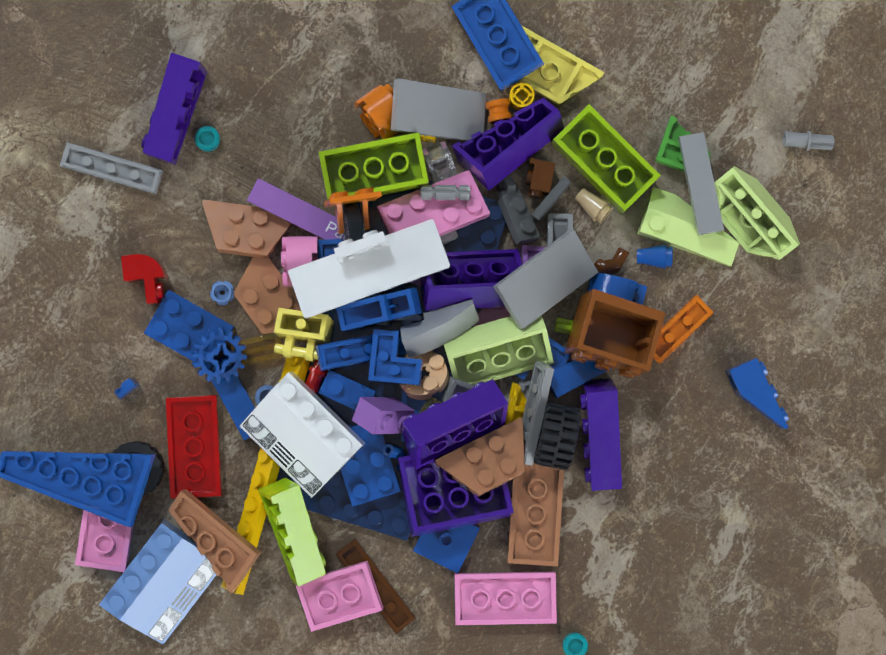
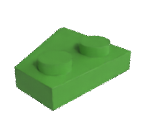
(669, 149)

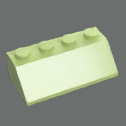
(498, 350)

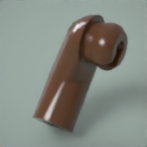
(612, 265)

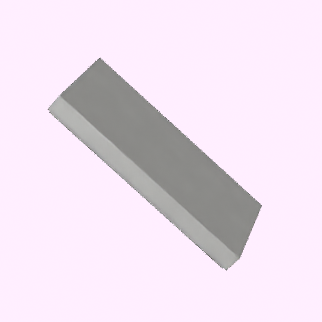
(437, 110)
(545, 279)

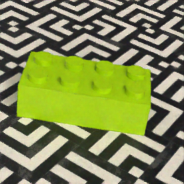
(605, 159)
(384, 164)

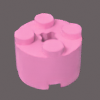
(297, 252)

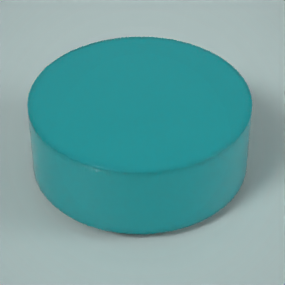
(207, 138)
(575, 644)

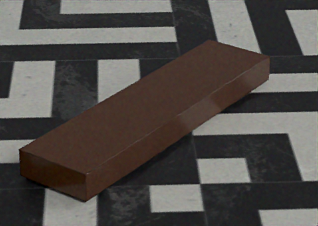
(394, 608)

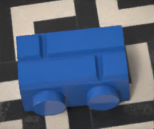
(344, 389)

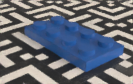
(498, 39)

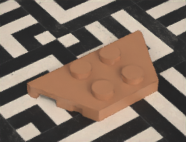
(244, 228)
(263, 294)
(488, 460)

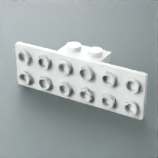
(368, 267)

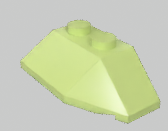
(754, 215)

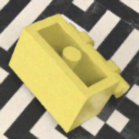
(294, 327)

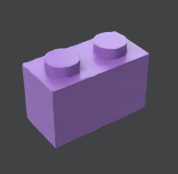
(381, 414)

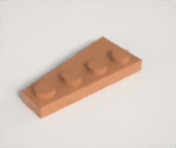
(219, 542)

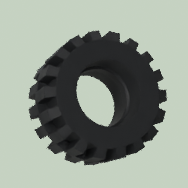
(558, 436)

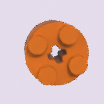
(377, 111)

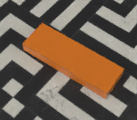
(680, 327)

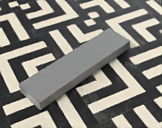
(111, 168)
(700, 183)
(535, 408)

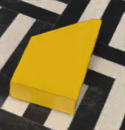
(516, 403)

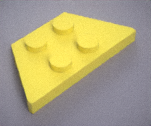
(562, 72)

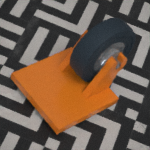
(348, 217)

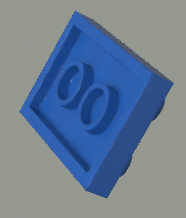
(180, 323)
(369, 472)

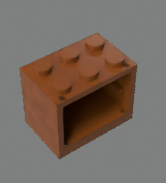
(614, 333)

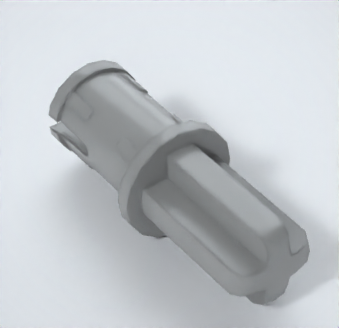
(808, 140)

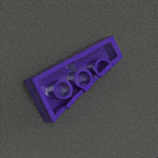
(174, 108)

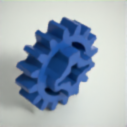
(218, 365)

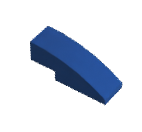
(379, 309)

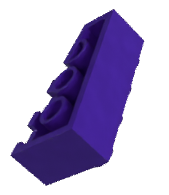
(509, 143)
(602, 434)

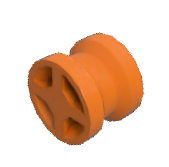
(498, 110)

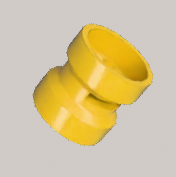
(521, 100)

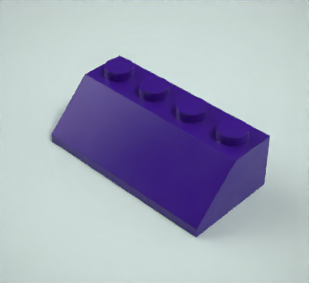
(469, 278)
(454, 422)

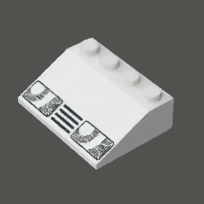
(302, 434)

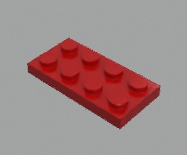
(194, 446)

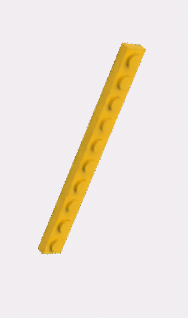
(264, 474)

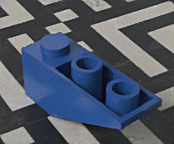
(752, 386)

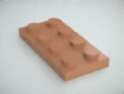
(536, 516)

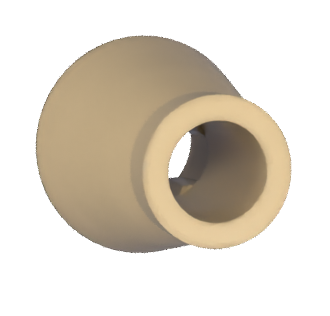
(594, 206)

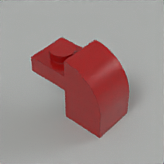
(146, 269)

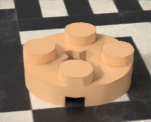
(434, 382)

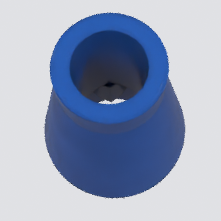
(656, 256)

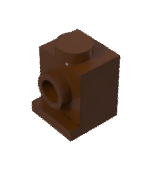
(540, 177)

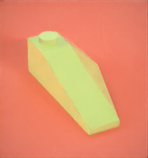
(672, 222)

